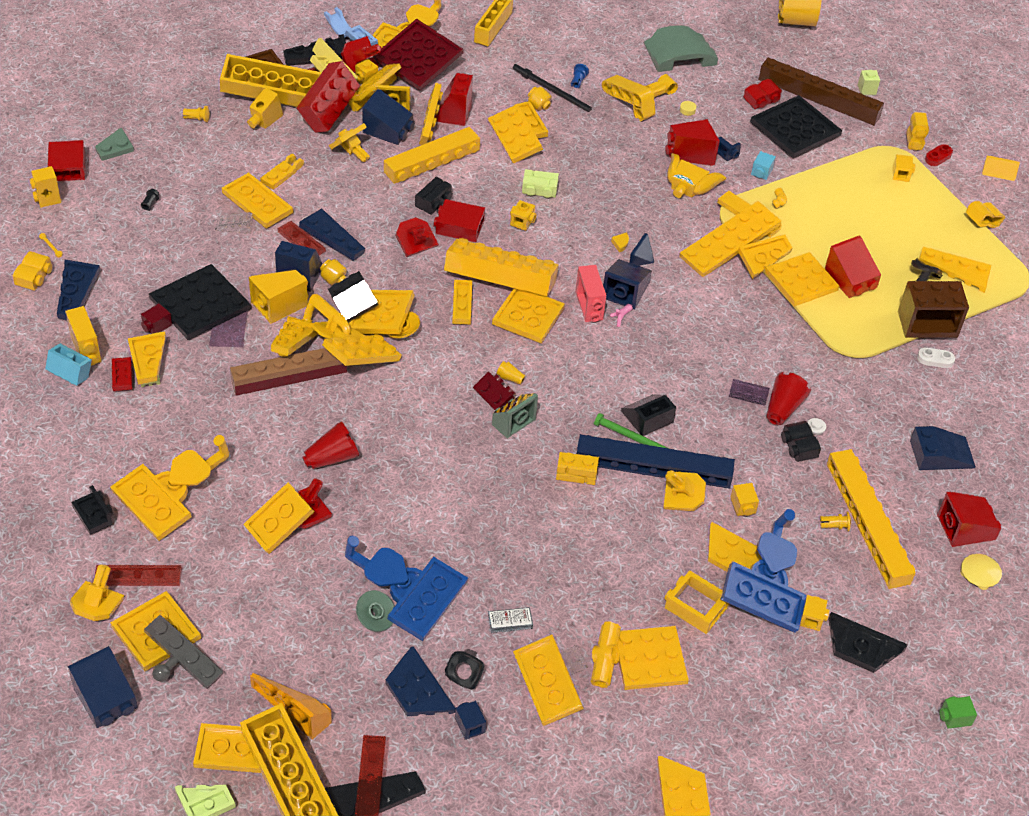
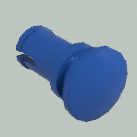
(580, 73)

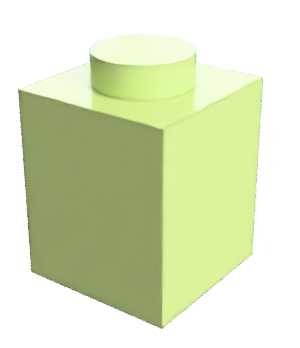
(868, 82)

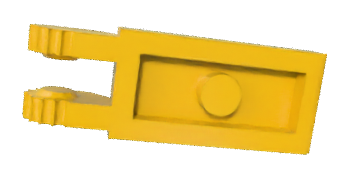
(282, 172)

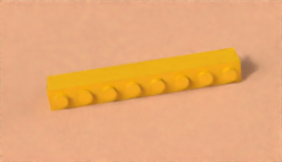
(871, 519)

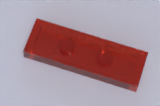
(300, 237)

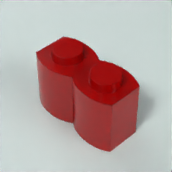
(762, 94)

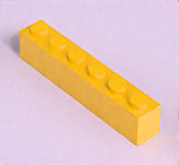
(431, 155)

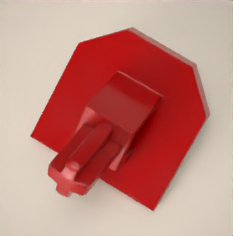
(358, 51)
(415, 236)
(311, 496)

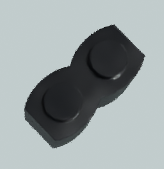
(801, 441)

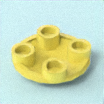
(981, 571)

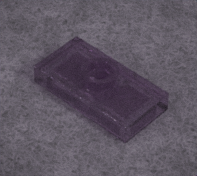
(749, 392)

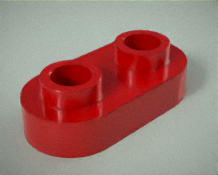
(938, 155)

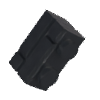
(433, 195)

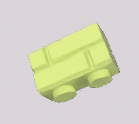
(540, 183)

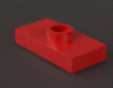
(121, 374)

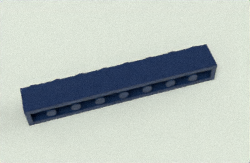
(656, 460)

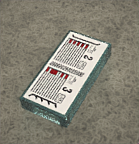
(510, 620)

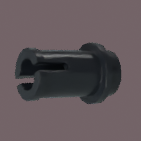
(151, 196)

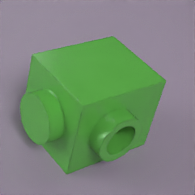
(958, 712)

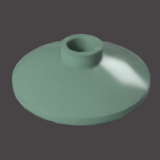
(380, 605)

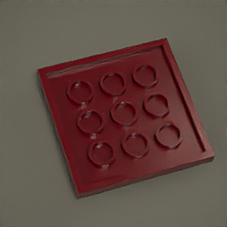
(420, 53)

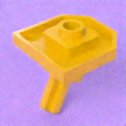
(351, 142)
(684, 491)
(95, 599)

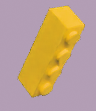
(492, 21)

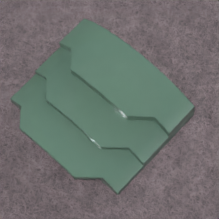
(677, 44)

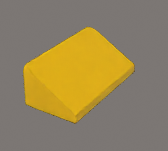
(1000, 168)

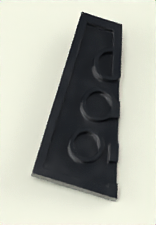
(303, 54)
(394, 791)

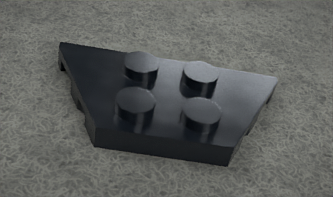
(862, 644)

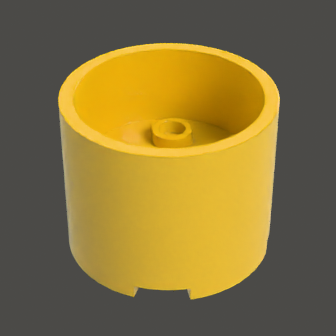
(799, 12)

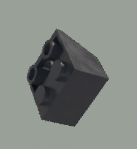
(650, 413)

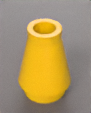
(510, 373)

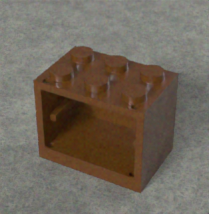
(933, 309)

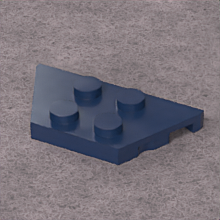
(417, 687)

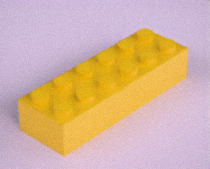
(250, 77)
(501, 266)
(286, 764)

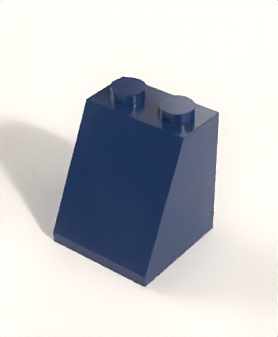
(386, 118)
(299, 258)
(626, 283)
(102, 687)

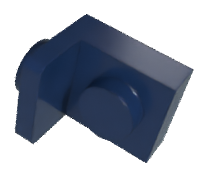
(727, 150)

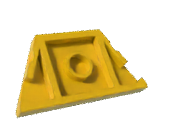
(728, 548)
(682, 789)

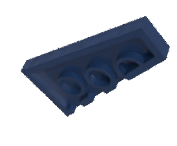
(331, 233)
(76, 285)

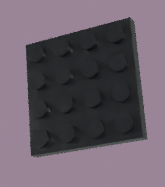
(796, 126)
(200, 301)

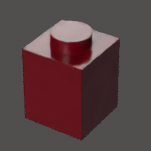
(156, 319)

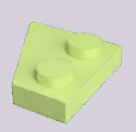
(205, 800)

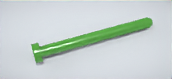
(600, 420)

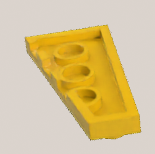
(432, 109)
(968, 270)
(292, 336)

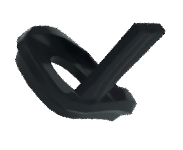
(927, 270)
(469, 657)

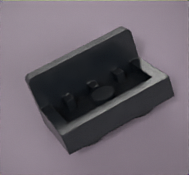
(93, 511)

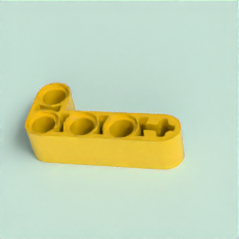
(633, 93)

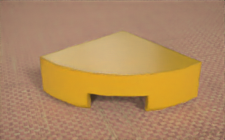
(620, 241)

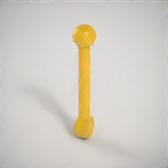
(42, 236)

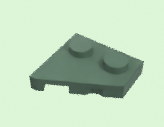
(114, 145)

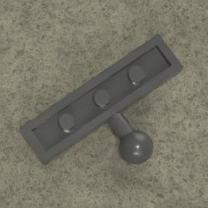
(181, 652)

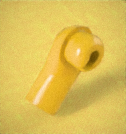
(781, 198)

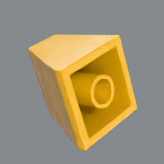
(278, 294)

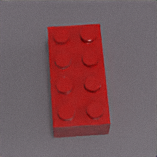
(328, 97)

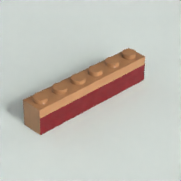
(285, 371)

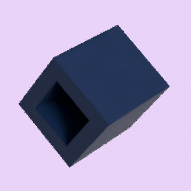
(470, 719)

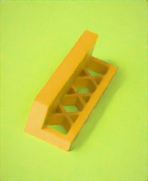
(367, 89)

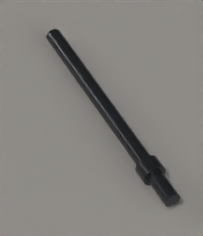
(526, 73)

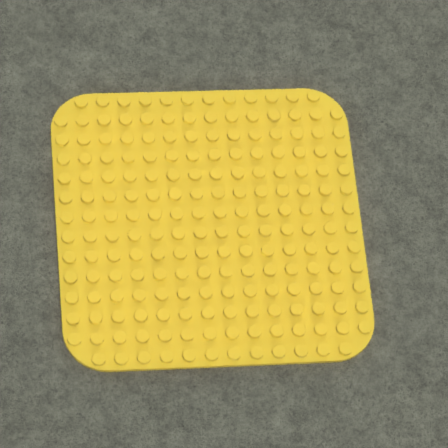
(895, 223)

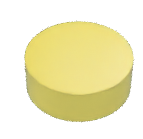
(688, 108)

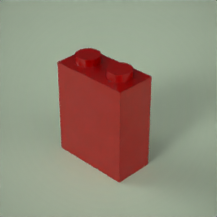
(67, 159)
(459, 220)

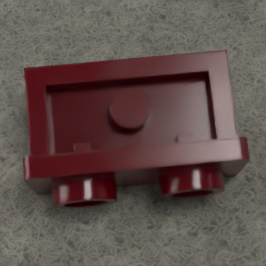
(493, 391)

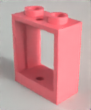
(590, 293)

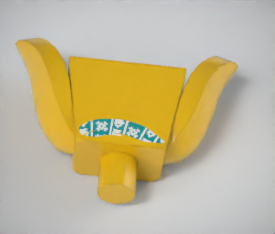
(691, 179)

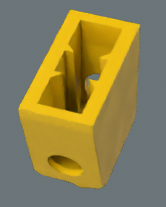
(265, 109)

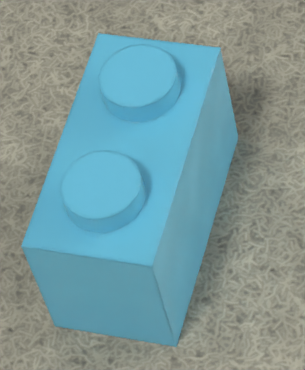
(68, 364)

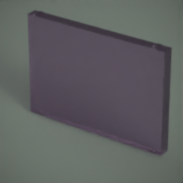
(230, 332)

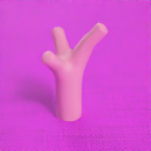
(620, 313)

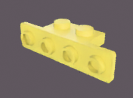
(325, 55)

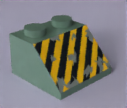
(515, 414)

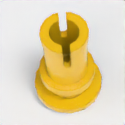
(200, 113)
(836, 521)

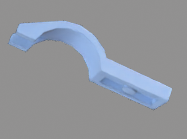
(340, 27)

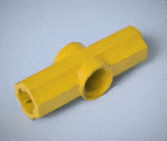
(605, 654)

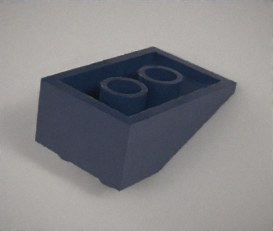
(940, 449)

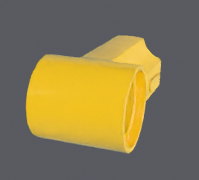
(664, 85)

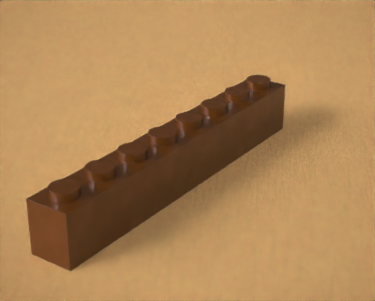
(822, 91)

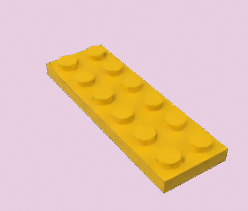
(725, 240)

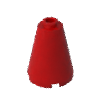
(786, 396)
(331, 448)

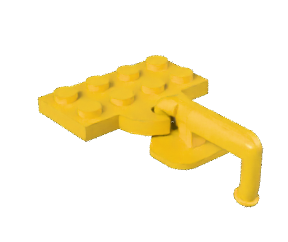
(426, 15)
(346, 343)
(159, 497)

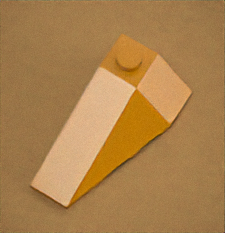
(302, 709)

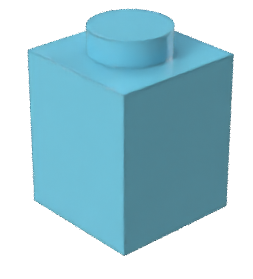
(763, 165)

